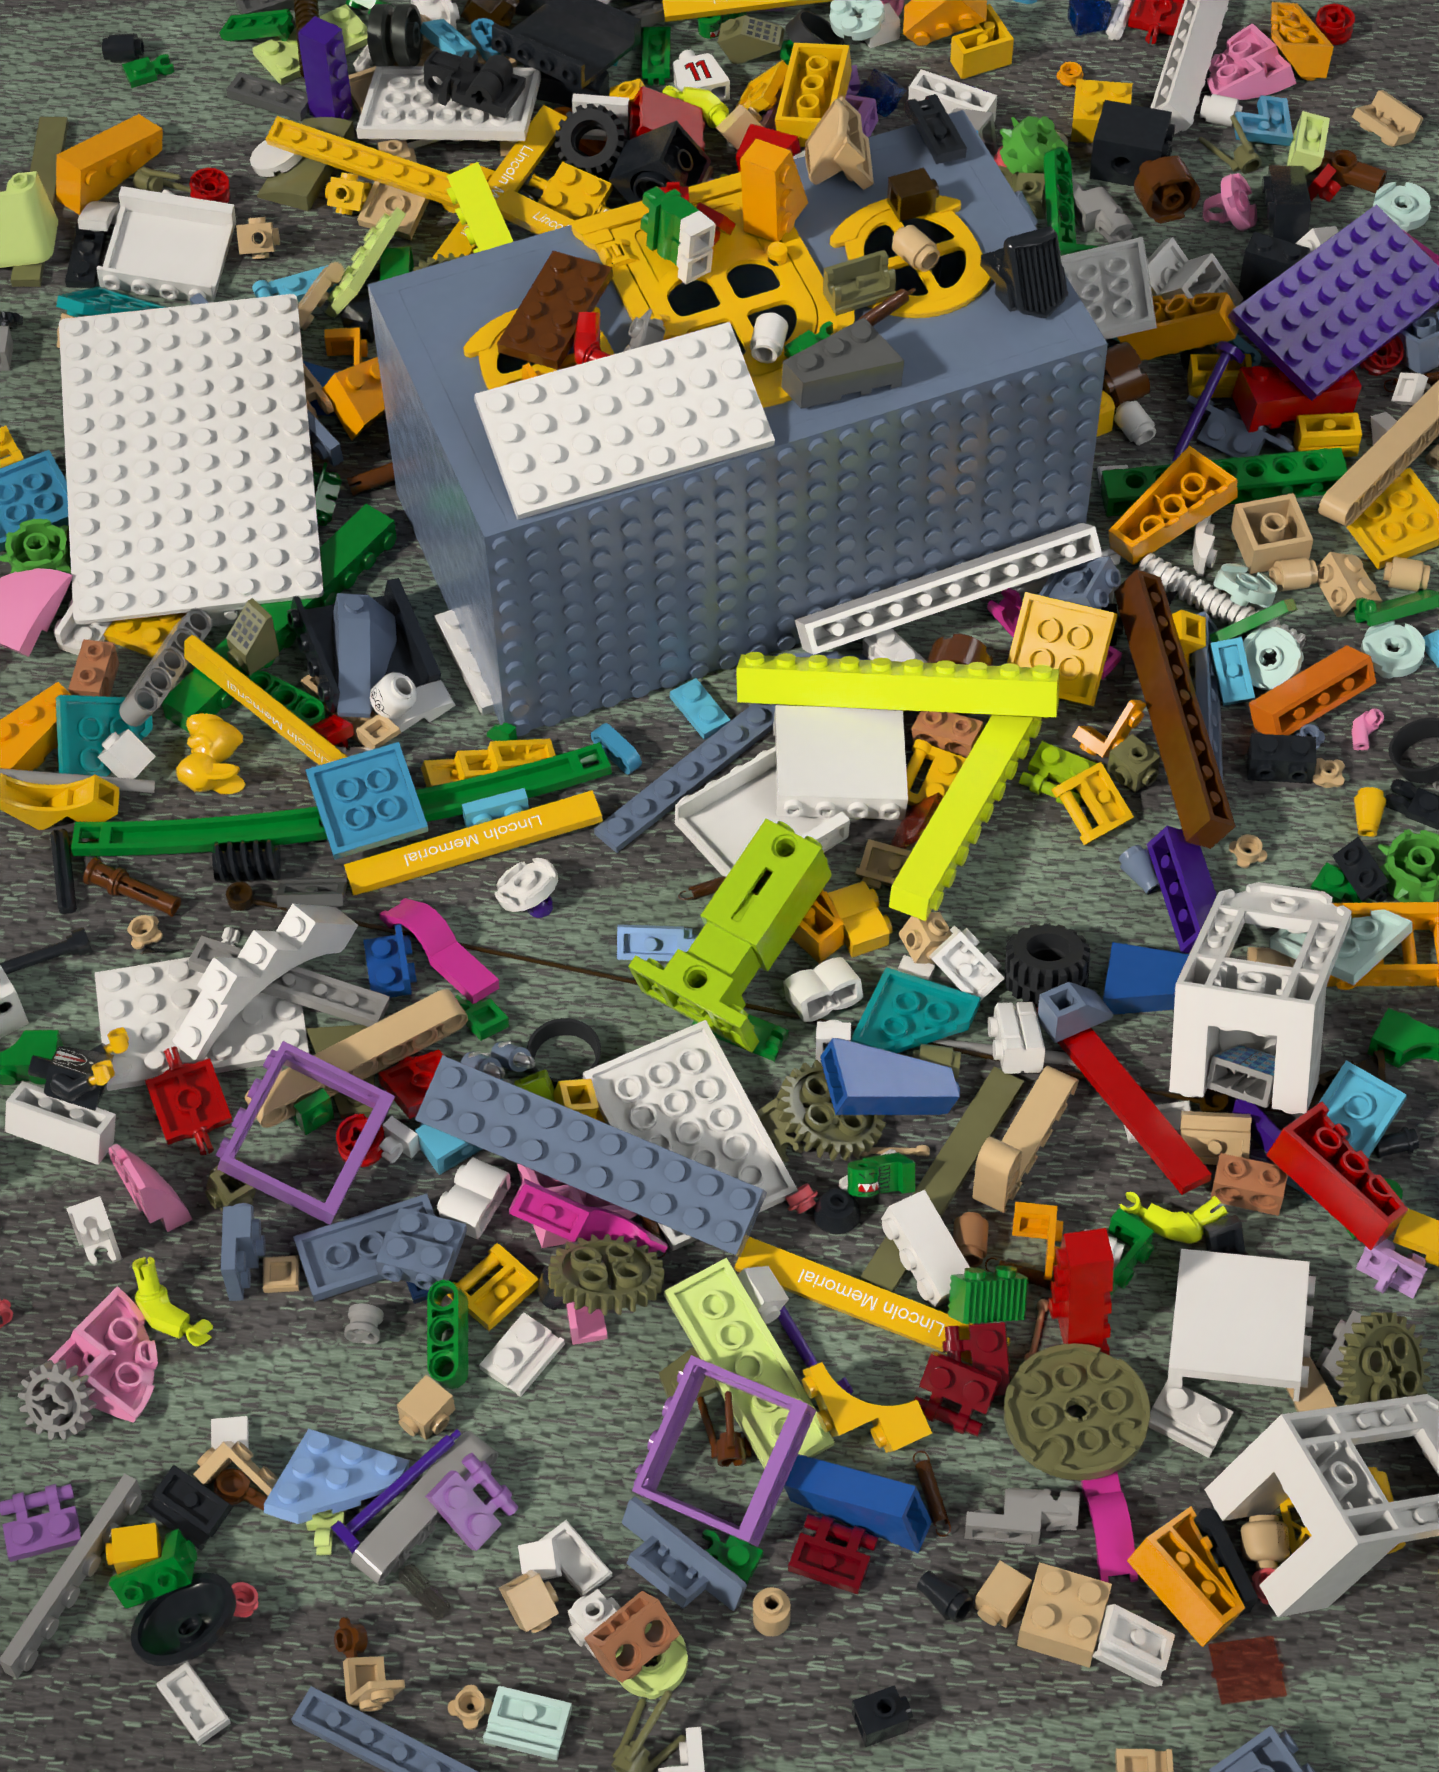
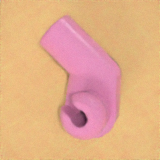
(1364, 726)

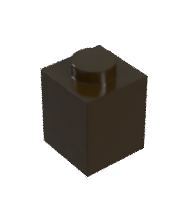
(912, 194)

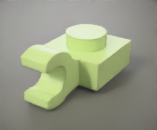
(321, 1525)

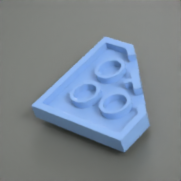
(330, 1476)

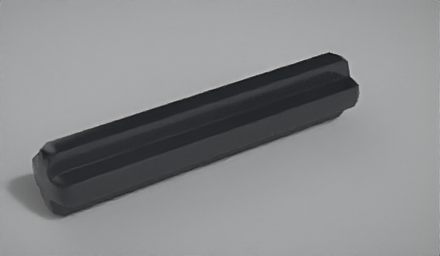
(63, 871)

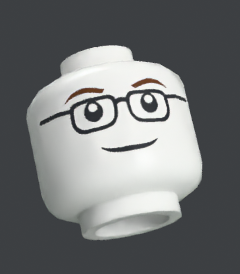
(393, 695)

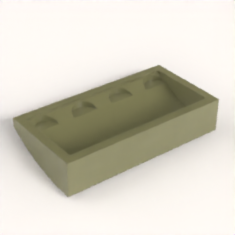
(305, 180)

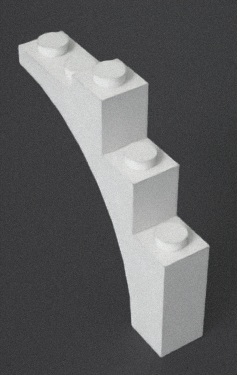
(266, 956)

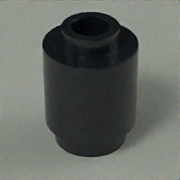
(122, 47)

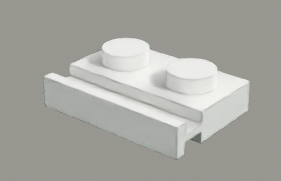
(521, 1354)
(1189, 1419)
(1133, 1645)

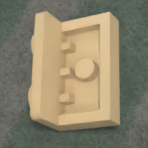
(1389, 119)
(1345, 582)
(881, 864)

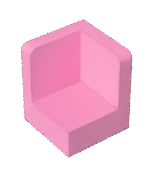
(585, 1326)

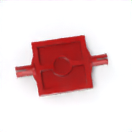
(1155, 17)
(410, 1080)
(188, 1101)

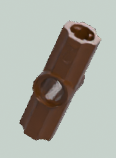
(1352, 171)

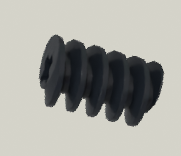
(246, 861)

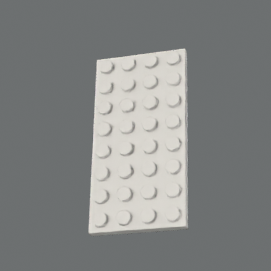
(623, 420)

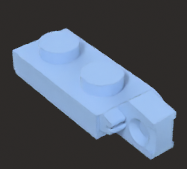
(652, 941)

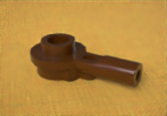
(235, 1487)

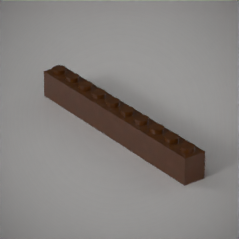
(1174, 710)

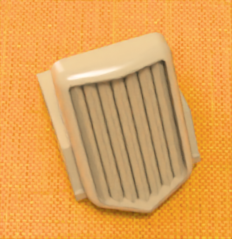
(838, 146)

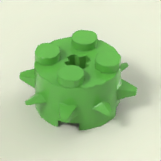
(1027, 144)
(38, 546)
(1412, 866)

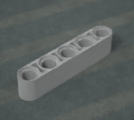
(163, 669)
(414, 1515)

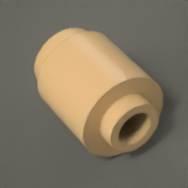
(915, 248)
(1294, 574)
(1407, 574)
(771, 1611)

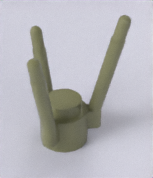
(1245, 156)
(153, 180)
(633, 1756)

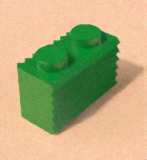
(988, 1296)

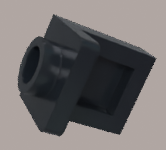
(1225, 1236)

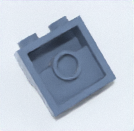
(1084, 583)
(240, 1248)
(420, 1248)
(1264, 1753)

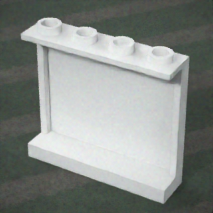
(167, 245)
(840, 762)
(732, 809)
(1241, 1320)

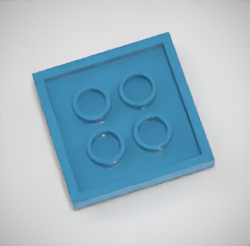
(32, 491)
(366, 800)

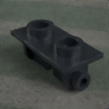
(1362, 871)

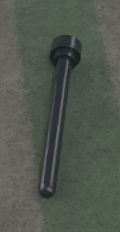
(75, 943)

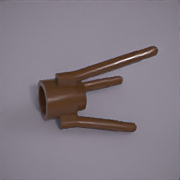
(730, 1445)

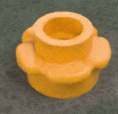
(1069, 73)

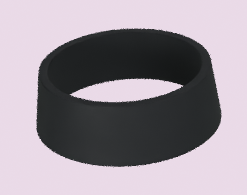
(806, 24)
(1407, 736)
(564, 1026)

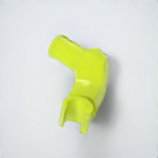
(713, 109)
(1176, 1225)
(159, 1312)

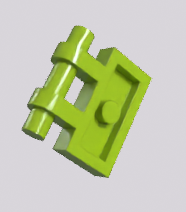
(1056, 765)

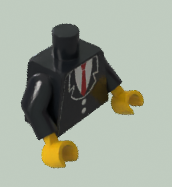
(80, 1074)

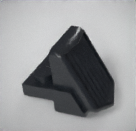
(1028, 272)

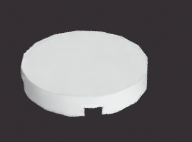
(269, 159)
(526, 885)

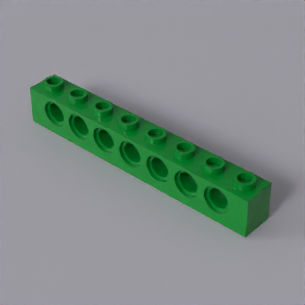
(1257, 477)

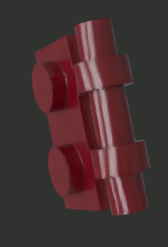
(987, 1347)
(961, 1384)
(830, 1562)

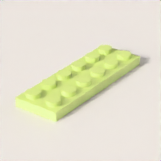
(734, 1337)

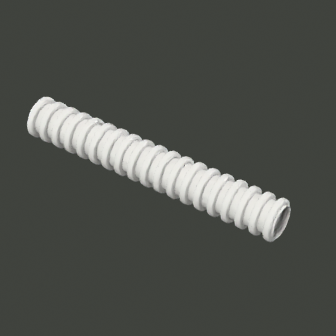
(1204, 595)

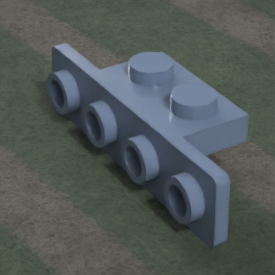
(1229, 435)
(676, 1562)

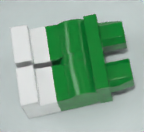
(678, 232)

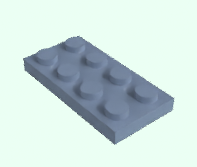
(345, 1252)

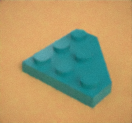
(101, 301)
(84, 726)
(913, 1013)

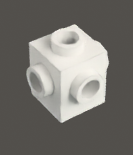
(588, 1614)

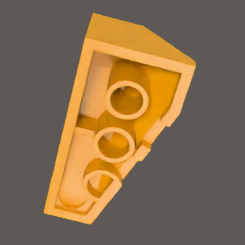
(1300, 40)

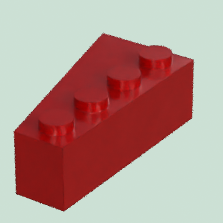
(1271, 398)
(1337, 1176)
(1083, 1288)

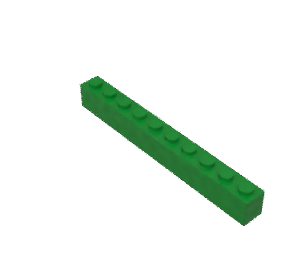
(342, 560)

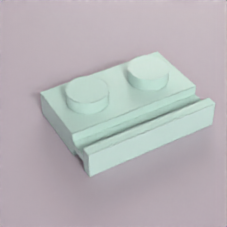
(527, 1722)

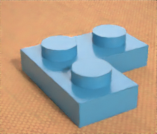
(1271, 123)

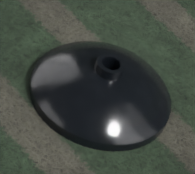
(184, 1621)

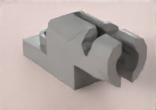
(1099, 211)
(1024, 1516)

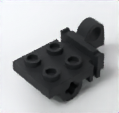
(475, 85)

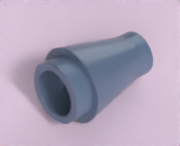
(1139, 867)

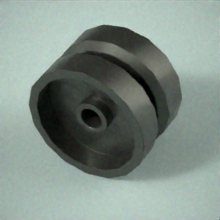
(395, 35)

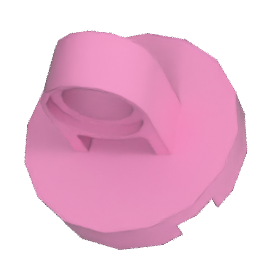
(1233, 202)

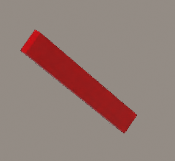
(1136, 1110)

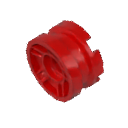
(1335, 23)
(210, 185)
(1392, 355)
(348, 1134)

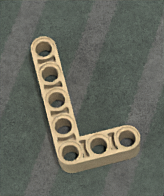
(1004, 1162)

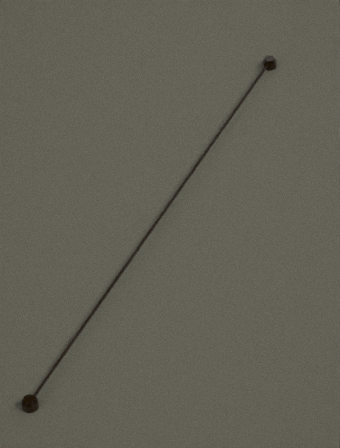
(240, 898)

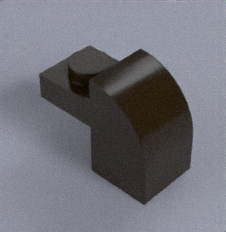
(498, 11)

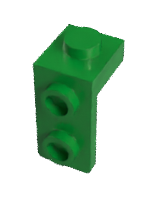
(313, 1111)
(1134, 1233)
(158, 1576)

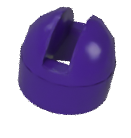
(542, 909)

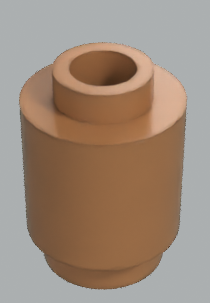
(971, 1237)

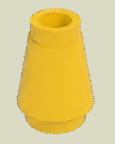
(1369, 810)

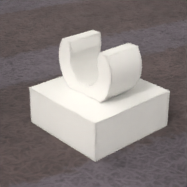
(1410, 388)
(398, 1140)

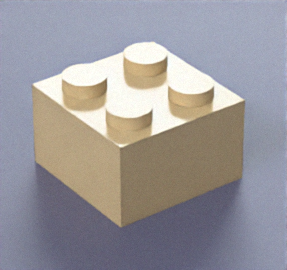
(1270, 532)
(1064, 1614)

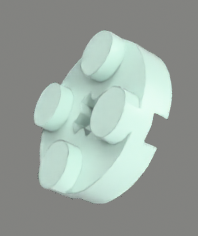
(859, 28)
(1412, 196)
(1245, 587)
(1288, 657)
(1389, 663)

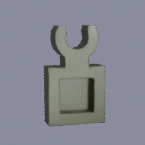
(775, 1129)

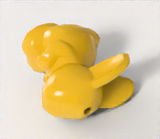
(211, 744)

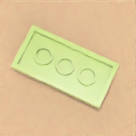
(282, 56)
(364, 261)

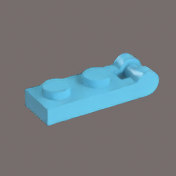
(294, 284)

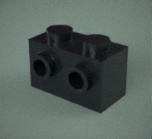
(1281, 758)

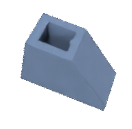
(1070, 1010)

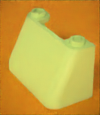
(26, 222)

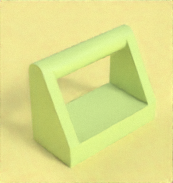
(1308, 142)

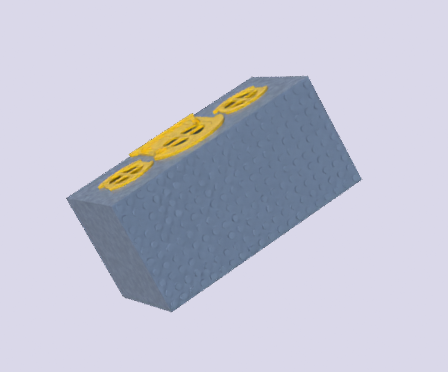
(722, 559)

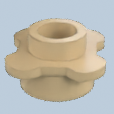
(1331, 779)
(1251, 843)
(141, 924)
(470, 1695)

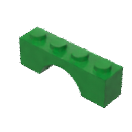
(1404, 1039)
(17, 1058)

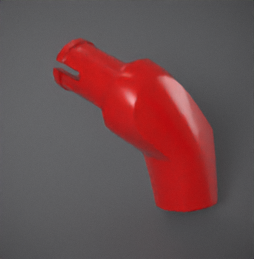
(588, 338)

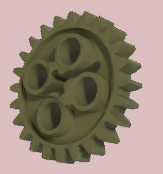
(811, 1116)
(583, 1279)
(1382, 1360)

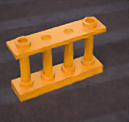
(1423, 917)

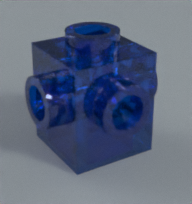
(1089, 15)
(884, 90)

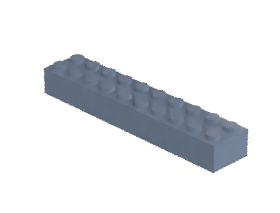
(591, 1156)

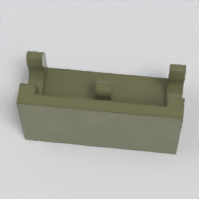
(859, 282)

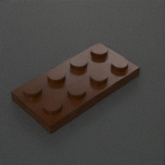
(548, 315)

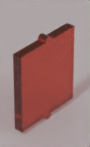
(916, 821)
(1247, 1670)

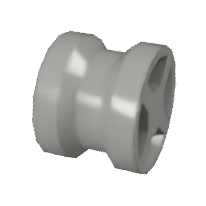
(363, 1323)

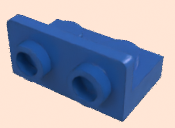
(388, 964)

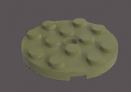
(1061, 1443)

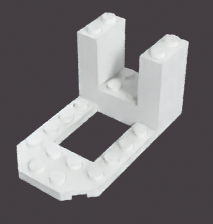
(1258, 996)
(1338, 1499)

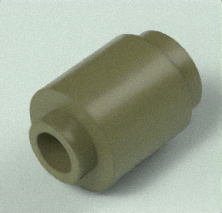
(940, 1055)

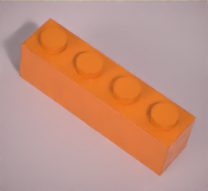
(1313, 692)

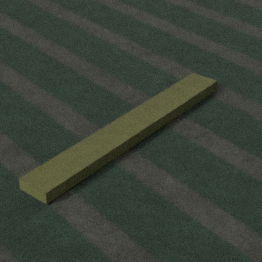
(49, 142)
(951, 1166)

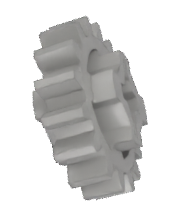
(57, 1399)

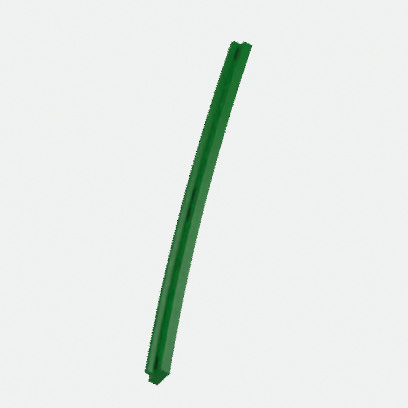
(303, 824)

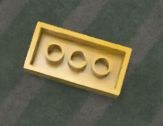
(812, 82)

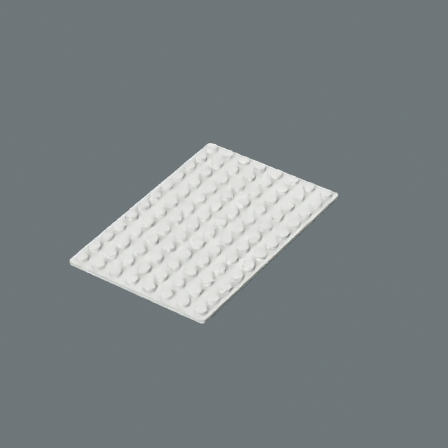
(188, 459)

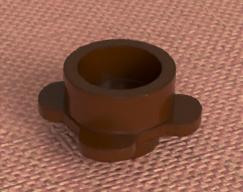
(350, 1638)

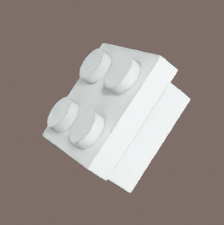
(1176, 275)

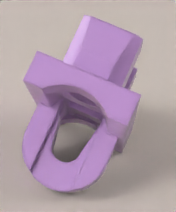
(1382, 1263)

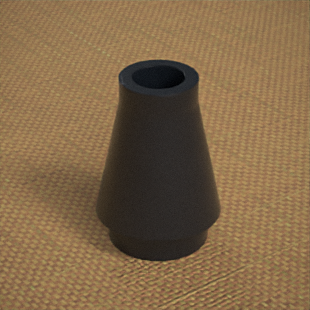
(947, 1597)

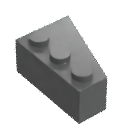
(841, 365)

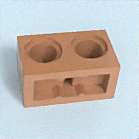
(94, 669)
(947, 731)
(1249, 1184)
(628, 1629)

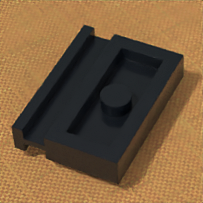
(188, 1506)

